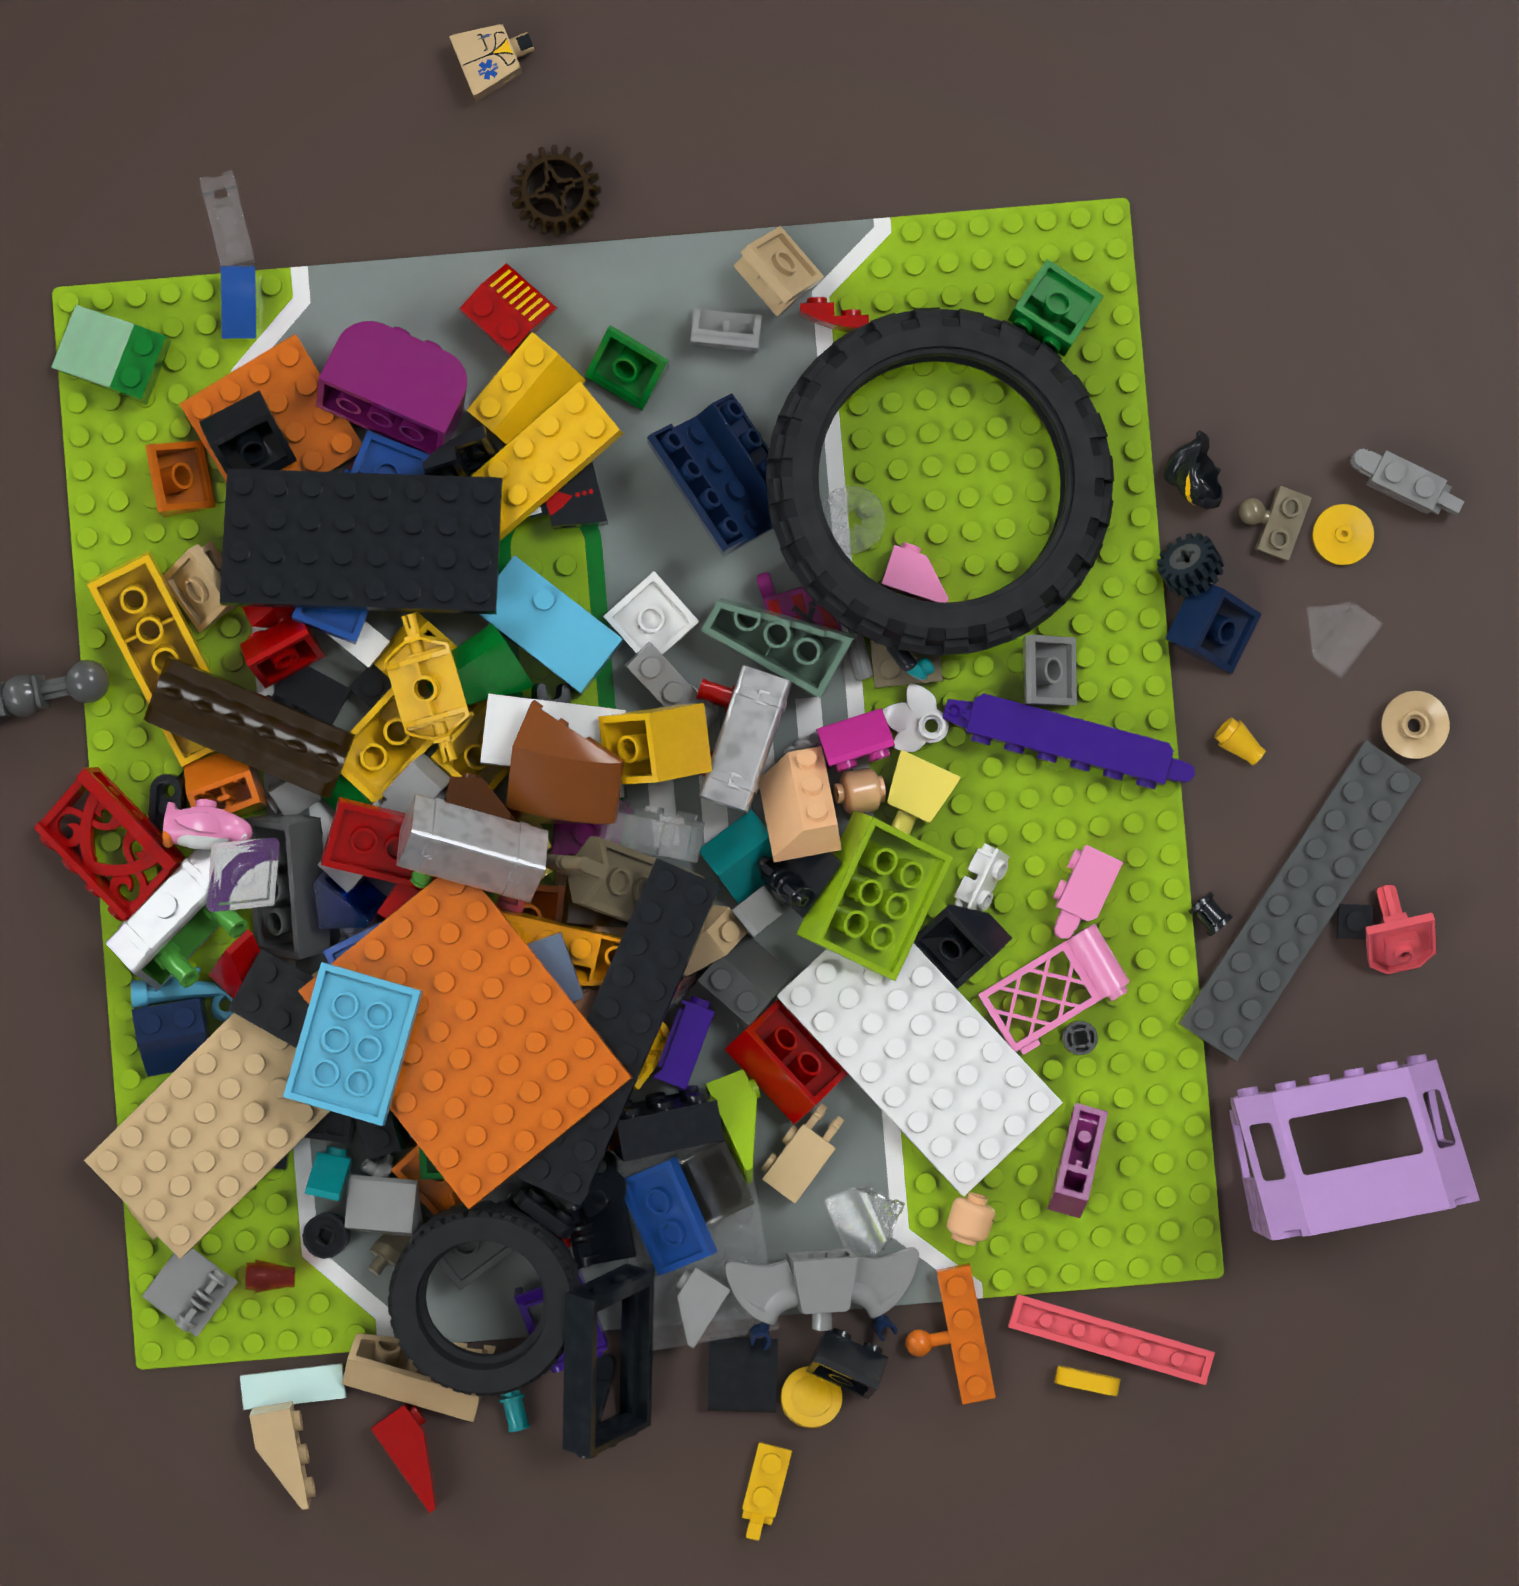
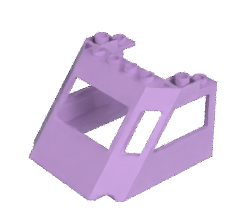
(1359, 1193)

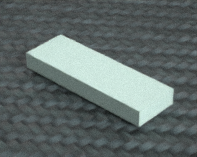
(294, 1385)

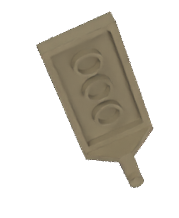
(605, 876)

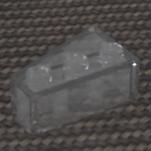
(655, 832)

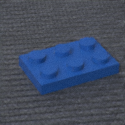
(668, 1217)

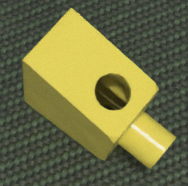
(918, 790)

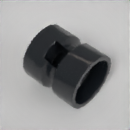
(325, 1235)

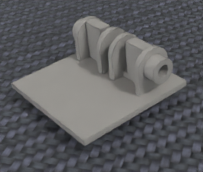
(190, 1290)

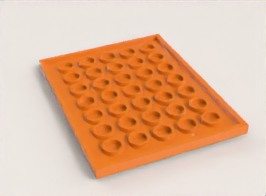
(496, 1042)

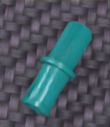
(514, 1410)

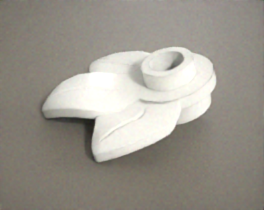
(911, 717)

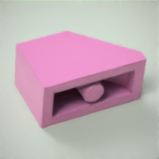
(913, 575)

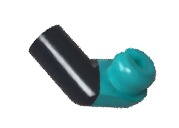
(907, 663)

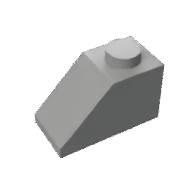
(760, 910)
(699, 1301)

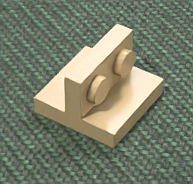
(777, 270)
(197, 583)

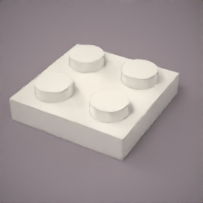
(651, 615)

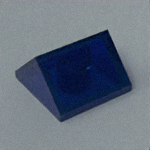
(344, 909)

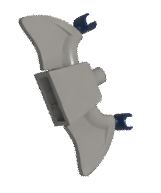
(820, 1285)

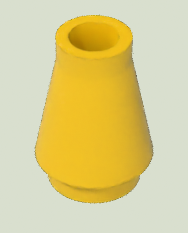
(1238, 740)

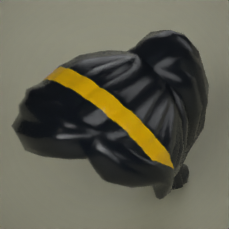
(1195, 473)

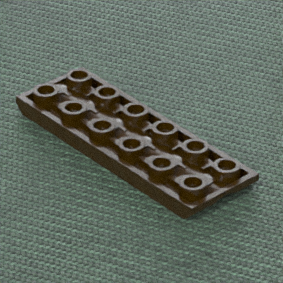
(249, 727)

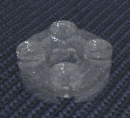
(868, 509)

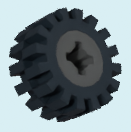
(1190, 565)

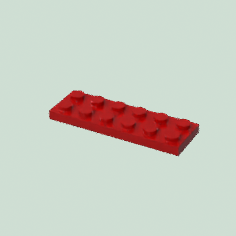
(366, 843)

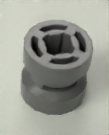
(1075, 1033)

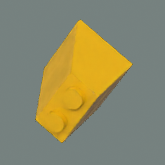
(659, 742)

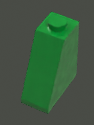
(488, 667)

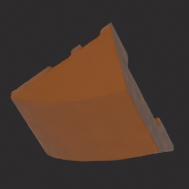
(561, 774)

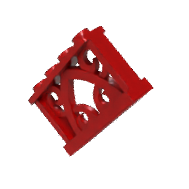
(124, 813)

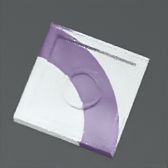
(242, 874)

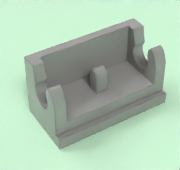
(726, 330)

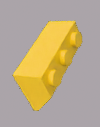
(523, 389)

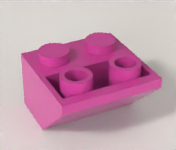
(856, 739)

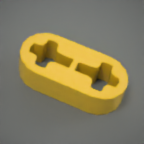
(1087, 1380)

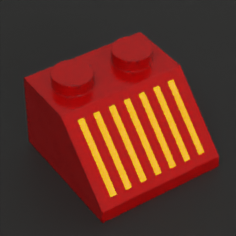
(507, 309)

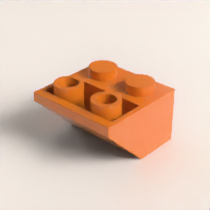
(226, 781)

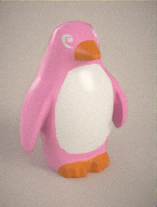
(202, 826)

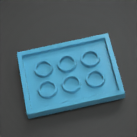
(353, 1044)

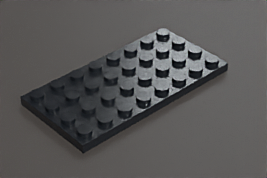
(361, 541)

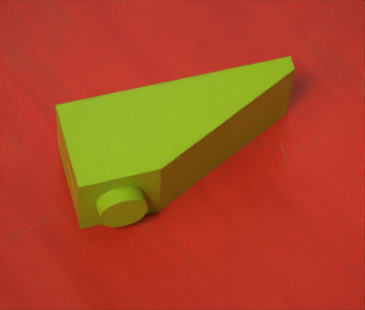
(738, 1117)

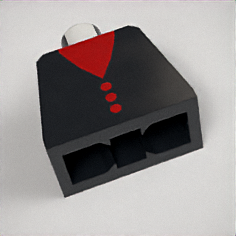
(576, 503)

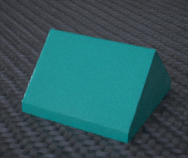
(735, 855)

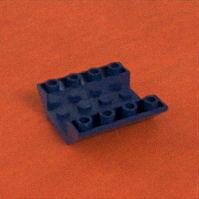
(719, 471)

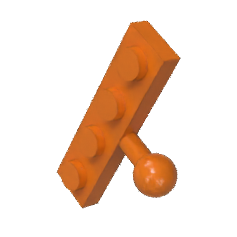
(963, 1334)

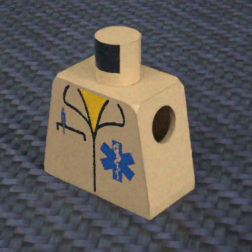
(490, 57)

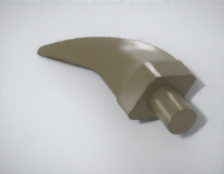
(388, 1250)

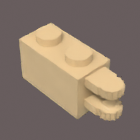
(801, 1157)

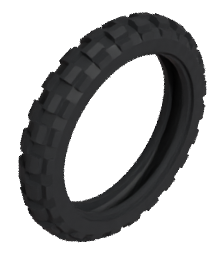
(1034, 374)

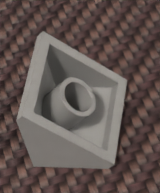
(1049, 670)
(383, 1205)

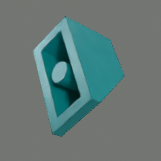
(329, 1174)

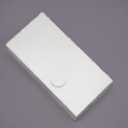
(507, 714)

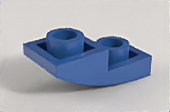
(238, 302)

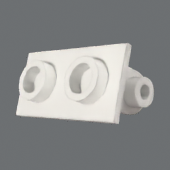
(990, 866)

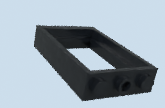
(636, 1290)

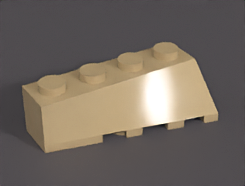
(381, 1368)

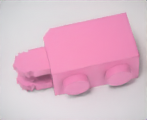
(1085, 889)

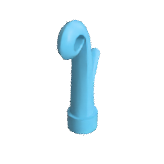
(143, 994)

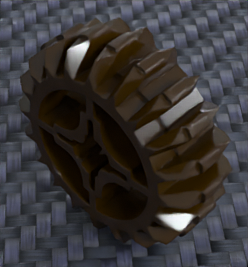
(541, 196)

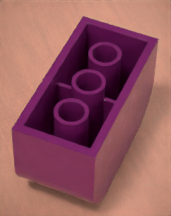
(394, 385)

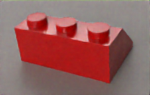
(786, 1061)

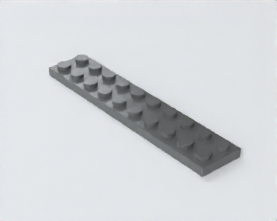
(1300, 901)

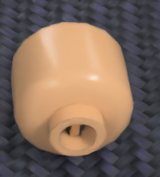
(860, 791)
(970, 1219)

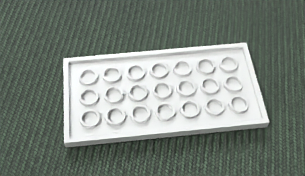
(923, 1060)

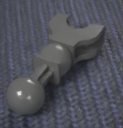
(26, 694)

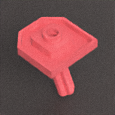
(1399, 941)

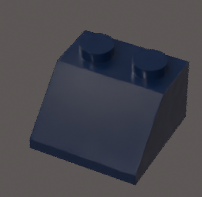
(1214, 627)
(170, 1033)

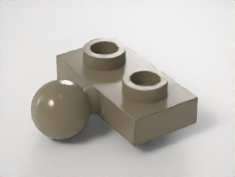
(1281, 522)

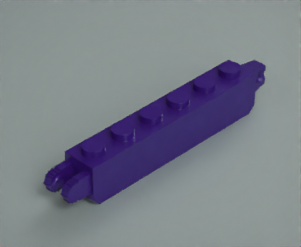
(1069, 739)

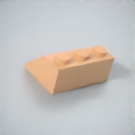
(799, 806)

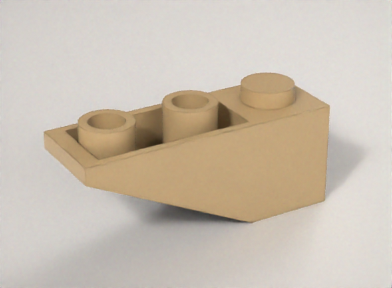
(279, 1444)

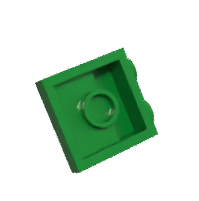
(1055, 307)

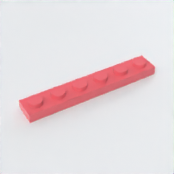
(1111, 1339)

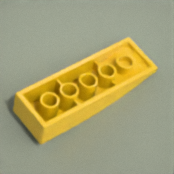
(148, 630)

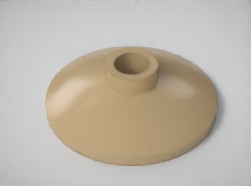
(1432, 720)

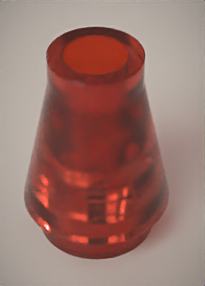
(268, 1276)

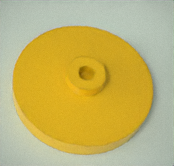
(1343, 534)
(810, 1399)

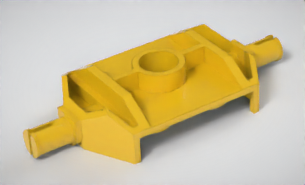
(431, 660)

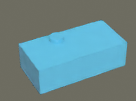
(551, 626)

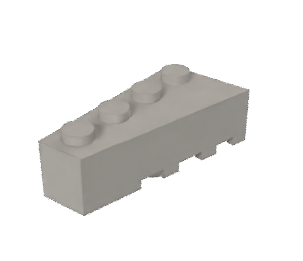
(420, 778)

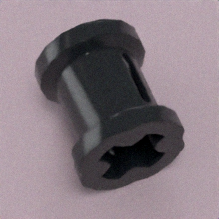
(1210, 913)

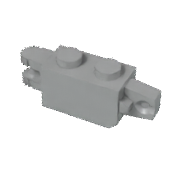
(1406, 482)

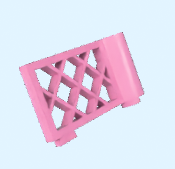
(1094, 965)

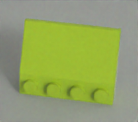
(876, 896)

